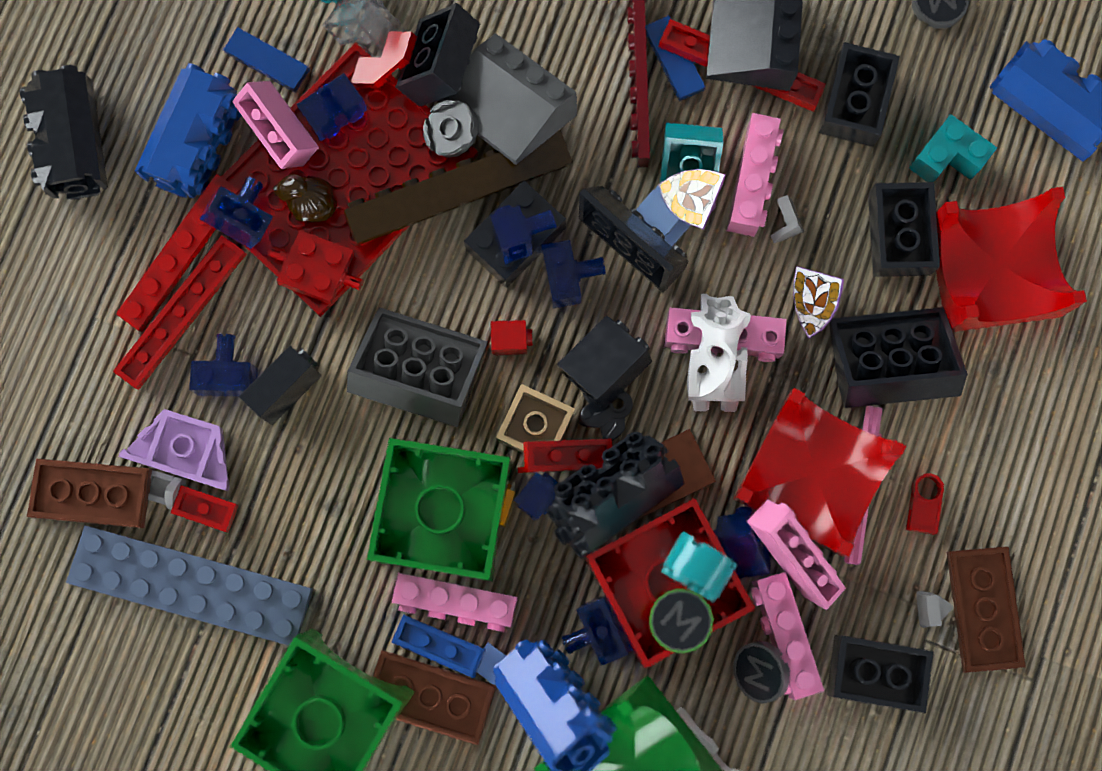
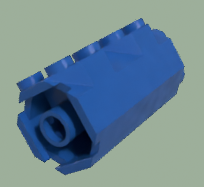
(1051, 95)
(188, 132)
(553, 707)

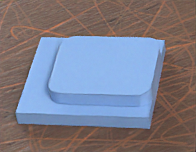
(658, 215)

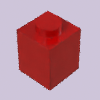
(510, 337)

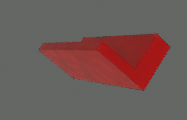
(563, 455)

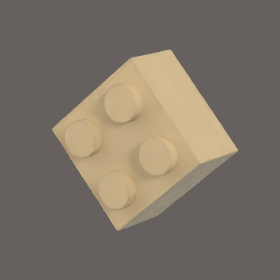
(534, 418)

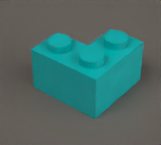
(956, 146)

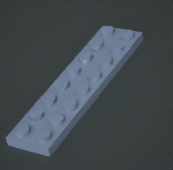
(189, 585)

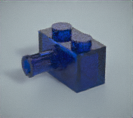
(332, 107)
(237, 215)
(515, 231)
(565, 273)
(223, 374)
(537, 495)
(743, 544)
(601, 630)

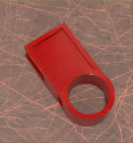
(925, 513)

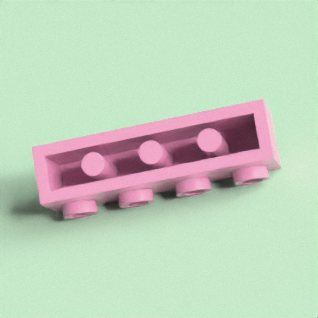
(753, 175)
(762, 337)
(796, 553)
(455, 600)
(786, 632)

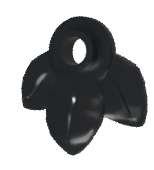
(610, 419)

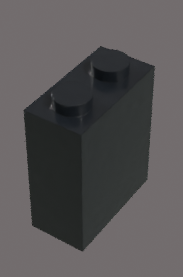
(605, 361)
(281, 384)

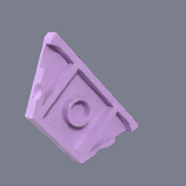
(182, 448)

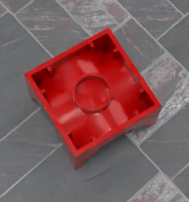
(1002, 264)
(819, 471)
(633, 577)

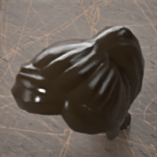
(307, 197)

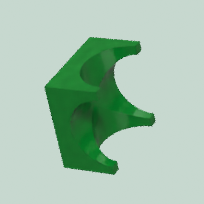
(439, 509)
(319, 712)
(650, 735)

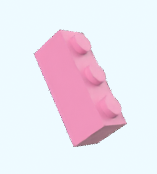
(275, 124)

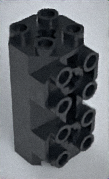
(67, 133)
(604, 501)

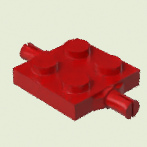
(315, 267)

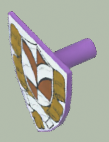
(692, 195)
(815, 298)

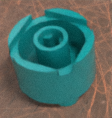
(698, 567)

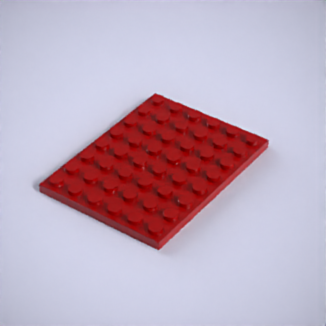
(357, 162)

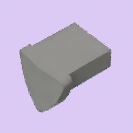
(791, 218)
(165, 488)
(931, 609)

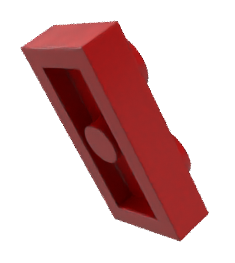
(204, 509)

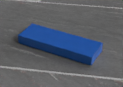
(266, 59)
(679, 70)
(438, 646)

